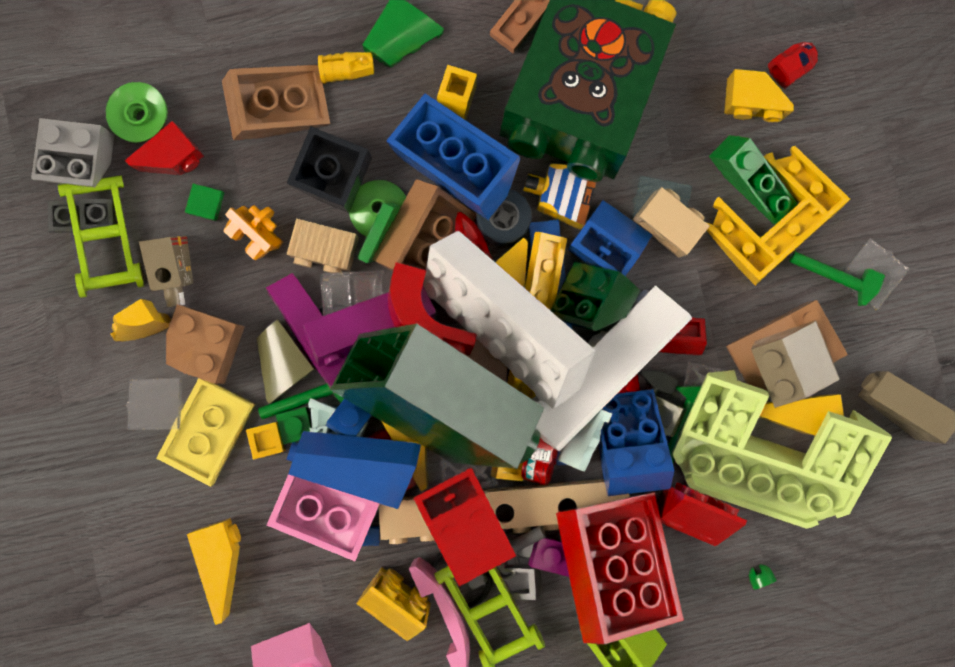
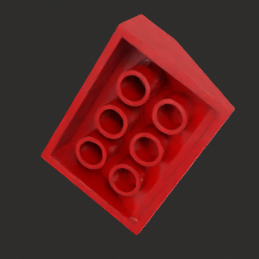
(619, 568)

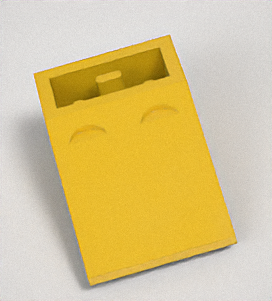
(395, 604)

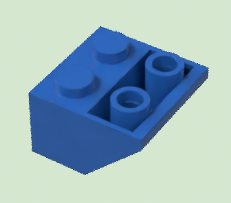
(610, 240)

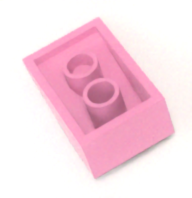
(323, 516)

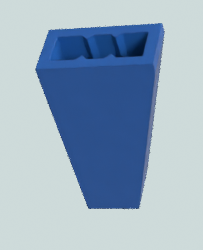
(356, 465)

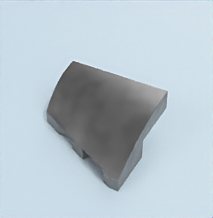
(518, 576)

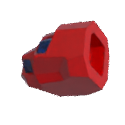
(793, 63)

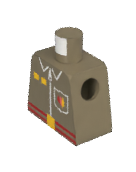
(165, 256)

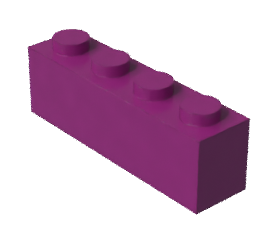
(335, 333)

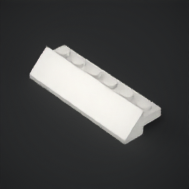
(616, 361)

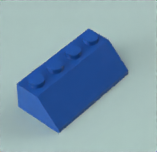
(455, 155)

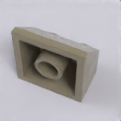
(794, 363)

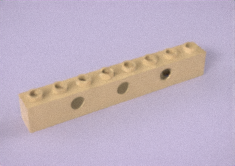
(531, 504)

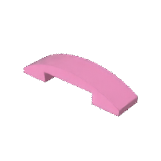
(426, 583)

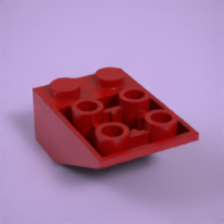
(698, 514)
(464, 526)

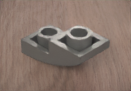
(91, 214)

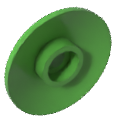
(127, 102)
(368, 195)

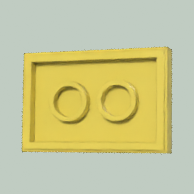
(207, 431)

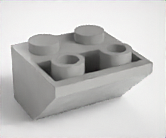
(71, 152)

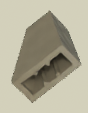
(908, 407)

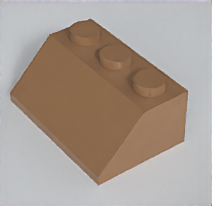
(422, 220)

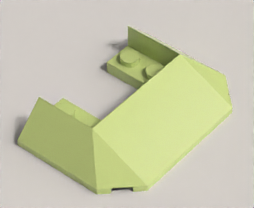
(790, 485)

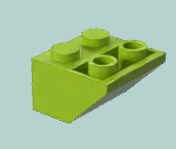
(633, 651)

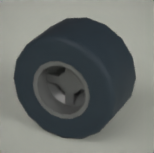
(514, 215)

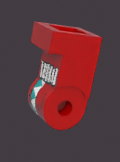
(540, 465)

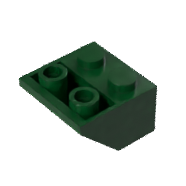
(594, 297)

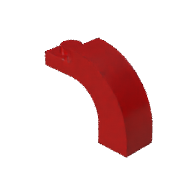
(407, 308)

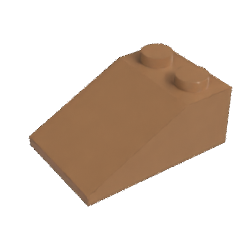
(274, 100)
(807, 312)

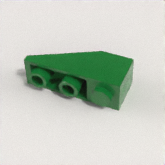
(753, 177)

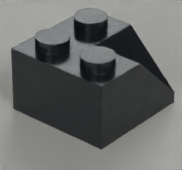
(330, 169)

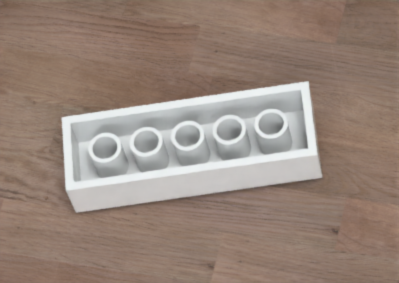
(507, 319)

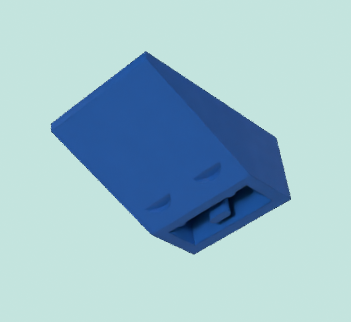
(634, 445)

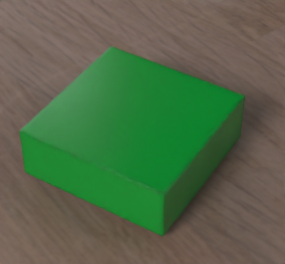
(204, 202)

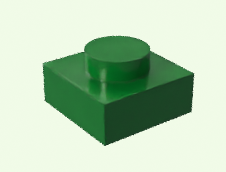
(293, 424)

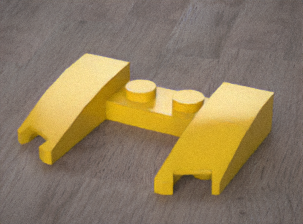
(818, 202)

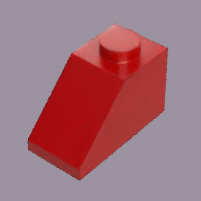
(167, 153)

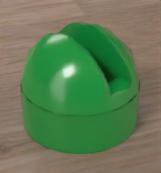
(761, 579)

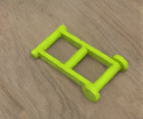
(83, 279)
(487, 656)

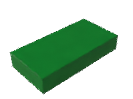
(378, 231)

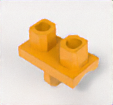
(256, 226)

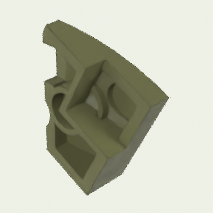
(281, 360)

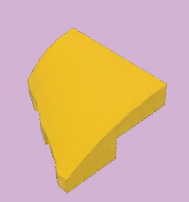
(138, 321)

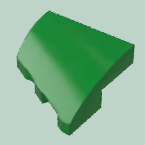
(400, 32)

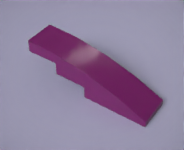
(298, 309)

